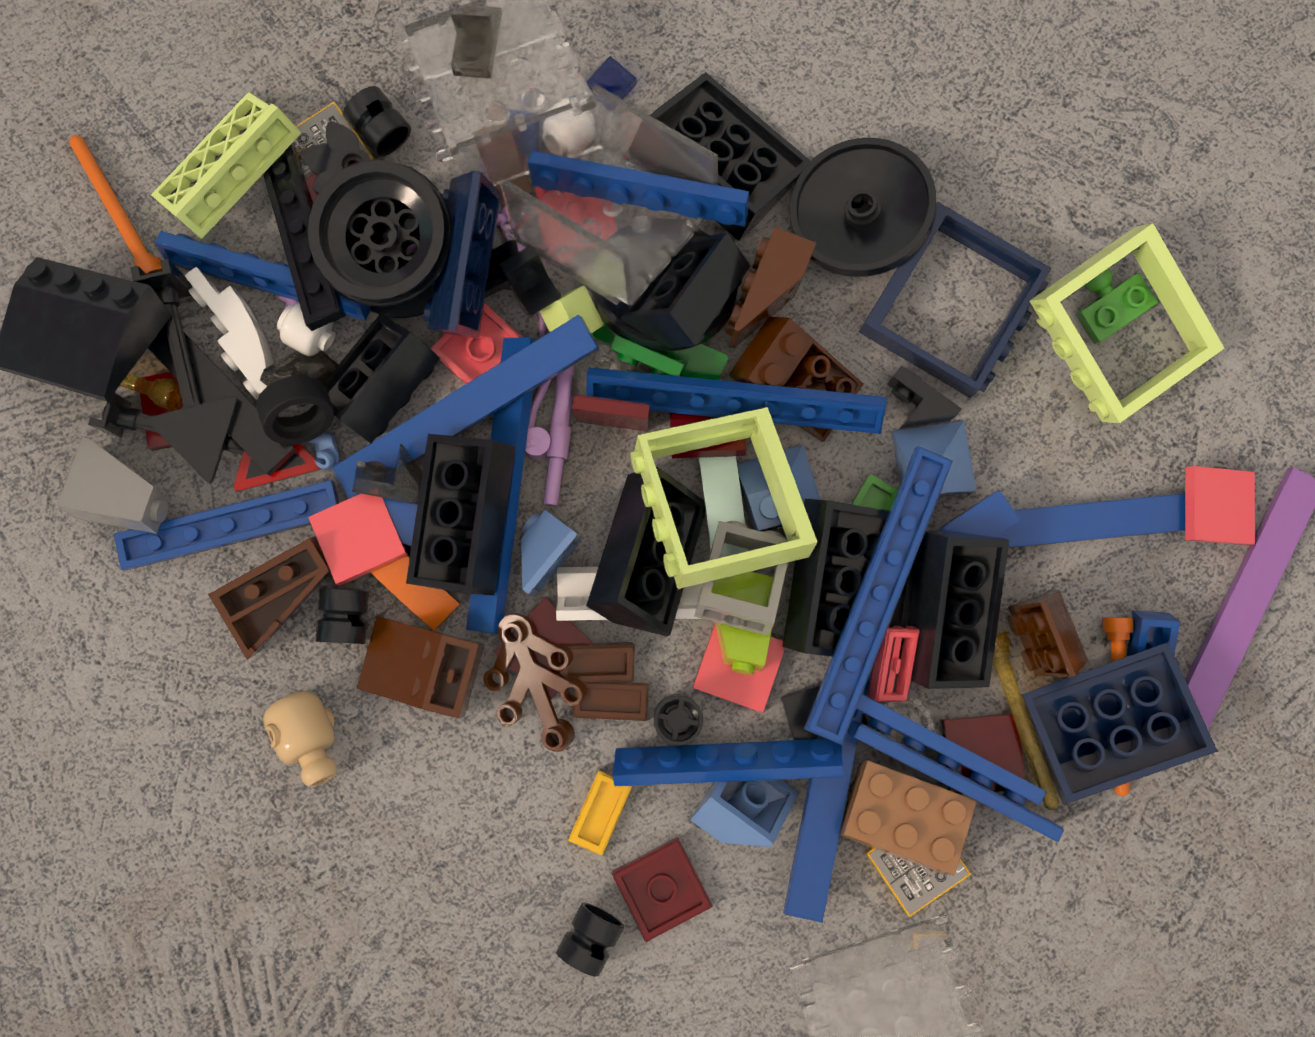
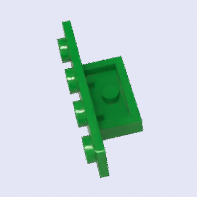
(693, 362)

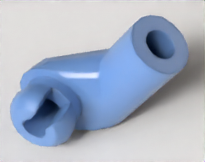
(326, 450)

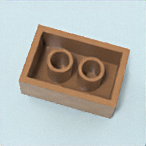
(907, 818)

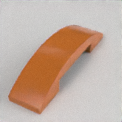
(428, 603)

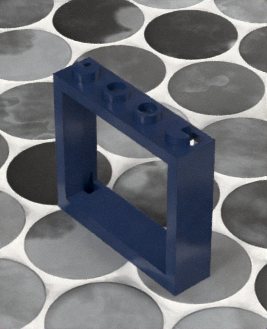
(991, 248)

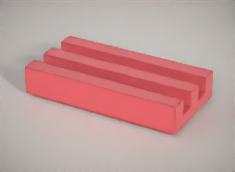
(888, 665)

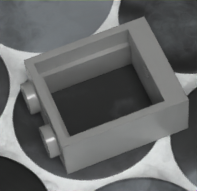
(734, 611)

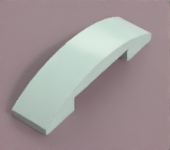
(721, 496)

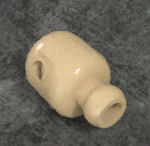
(301, 734)

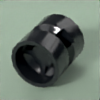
(372, 116)
(342, 616)
(678, 719)
(587, 943)

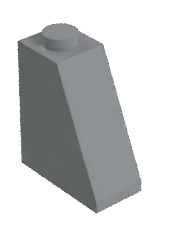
(110, 492)

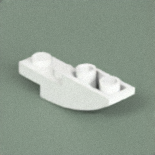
(243, 336)

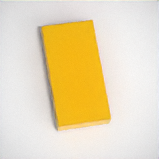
(599, 813)

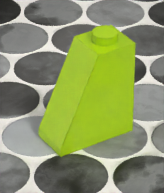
(740, 647)

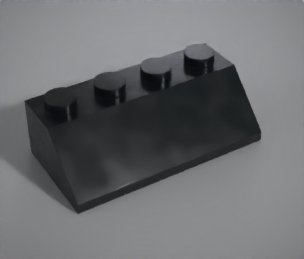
(461, 514)
(631, 575)
(956, 608)

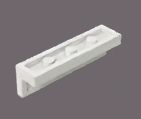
(575, 587)

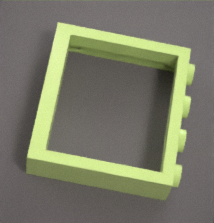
(1175, 297)
(777, 473)

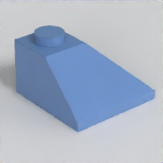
(943, 439)
(757, 494)
(544, 549)
(745, 811)

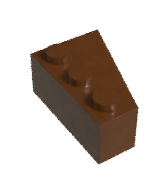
(270, 594)

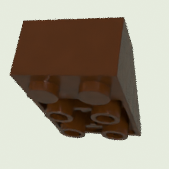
(779, 272)
(791, 358)
(1047, 635)
(420, 667)

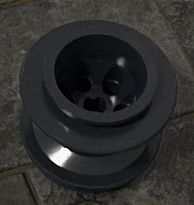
(354, 215)

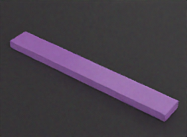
(1251, 592)

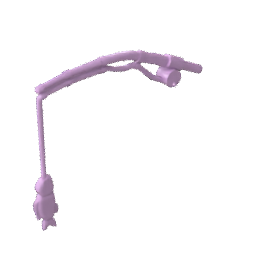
(539, 443)

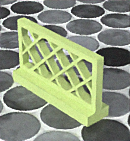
(230, 177)

